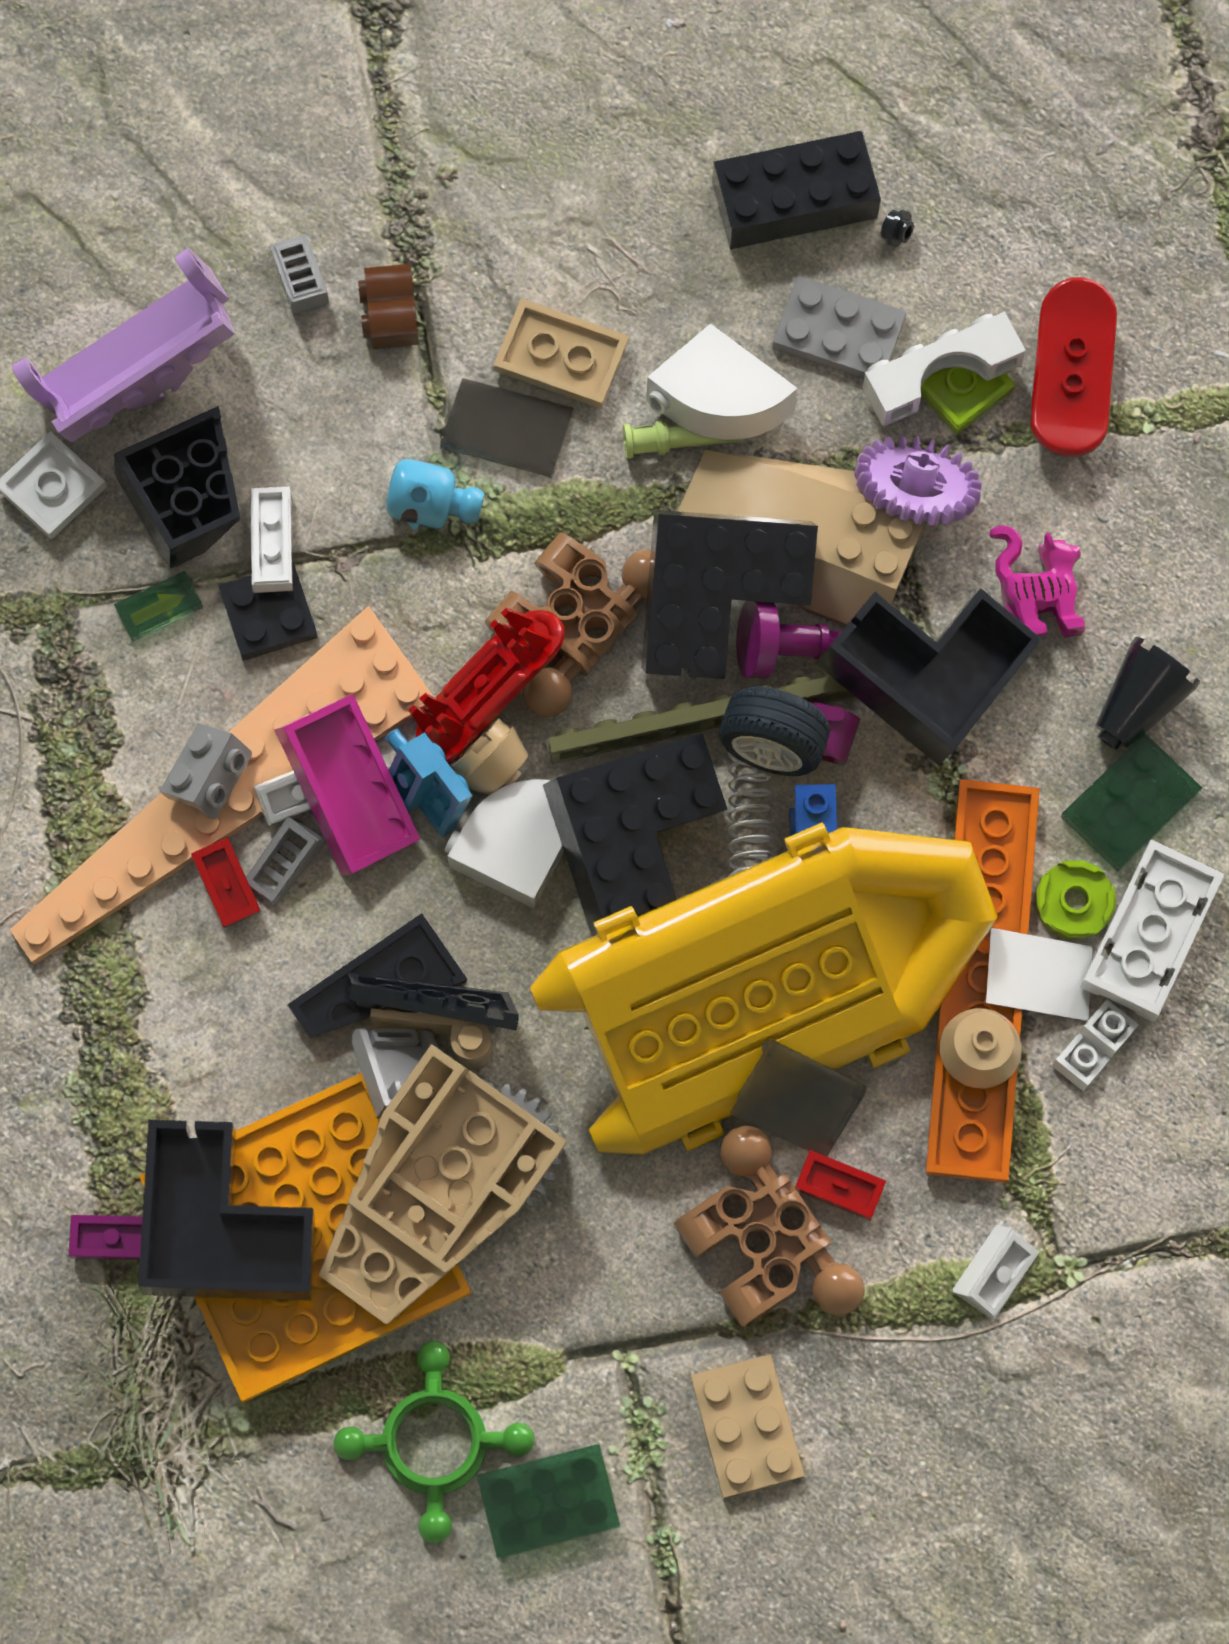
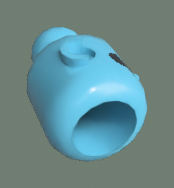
(427, 494)

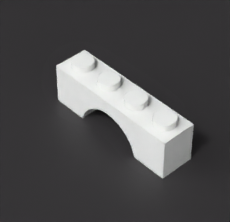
(985, 347)

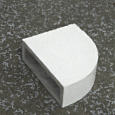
(720, 389)
(509, 842)

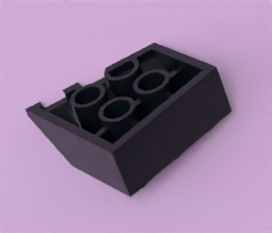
(181, 486)

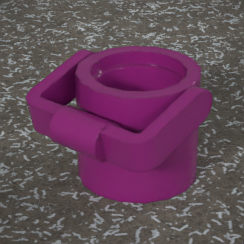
(842, 733)

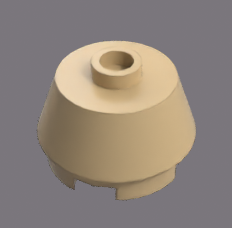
(492, 758)
(980, 1048)

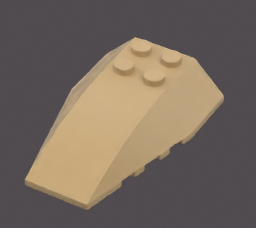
(856, 544)
(434, 1184)

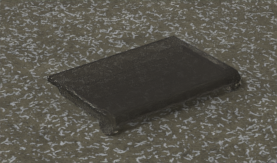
(506, 427)
(798, 1098)

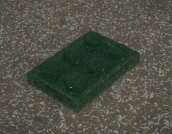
(1131, 802)
(548, 1501)

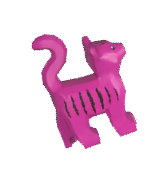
(1040, 592)

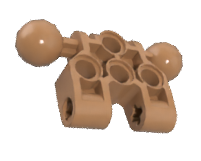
(596, 606)
(836, 1286)

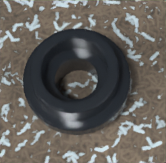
(897, 227)

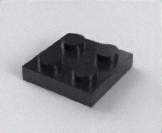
(267, 619)

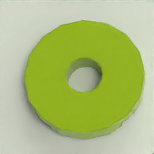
(1070, 922)

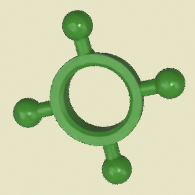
(434, 1524)

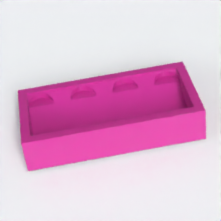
(347, 785)

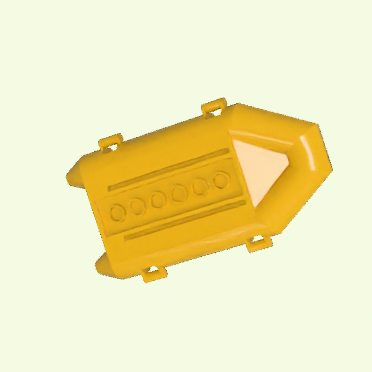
(814, 948)

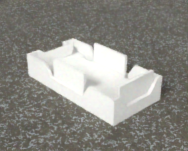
(1152, 930)

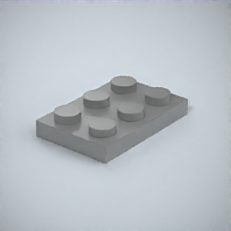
(837, 327)

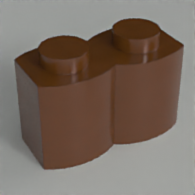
(390, 306)

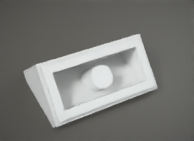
(995, 1271)

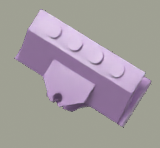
(136, 358)

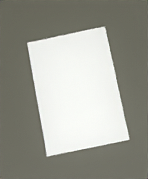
(1038, 974)

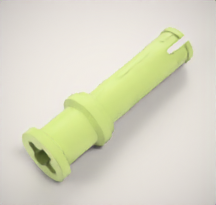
(661, 438)

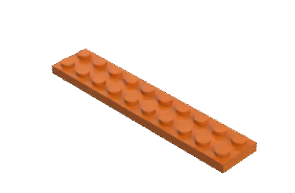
(968, 1124)

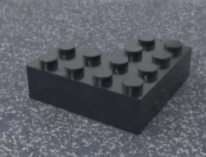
(702, 566)
(928, 686)
(612, 820)
(200, 1241)

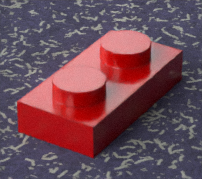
(226, 882)
(840, 1185)

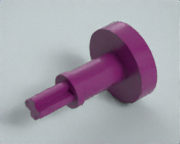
(763, 639)

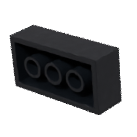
(796, 189)

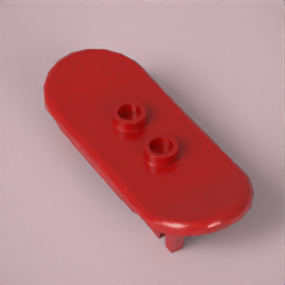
(1074, 367)
(489, 680)

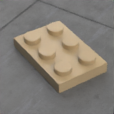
(561, 353)
(747, 1426)

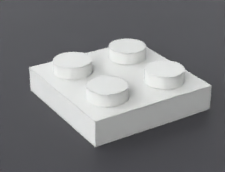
(51, 485)

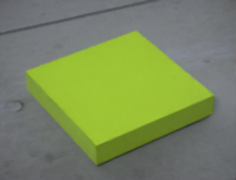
(963, 395)

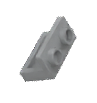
(207, 770)

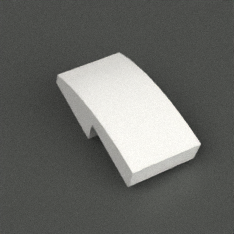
(1095, 1045)

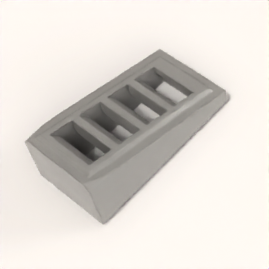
(306, 299)
(295, 869)

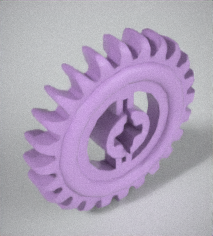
(917, 481)

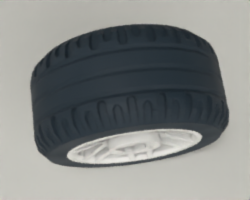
(774, 731)

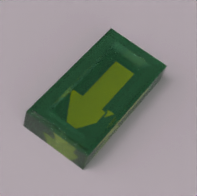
(158, 606)

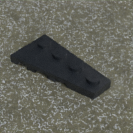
(406, 954)
(442, 1000)

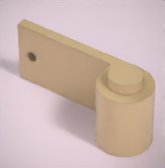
(469, 1040)

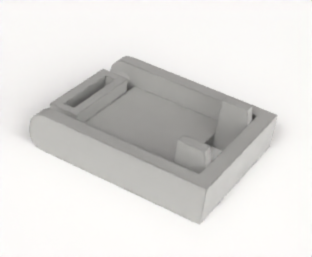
(388, 1059)

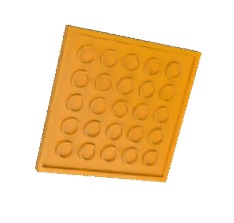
(306, 1160)

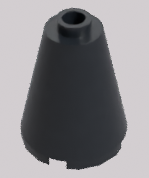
(1142, 694)

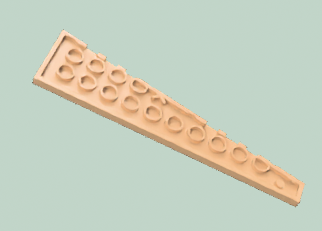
(166, 832)

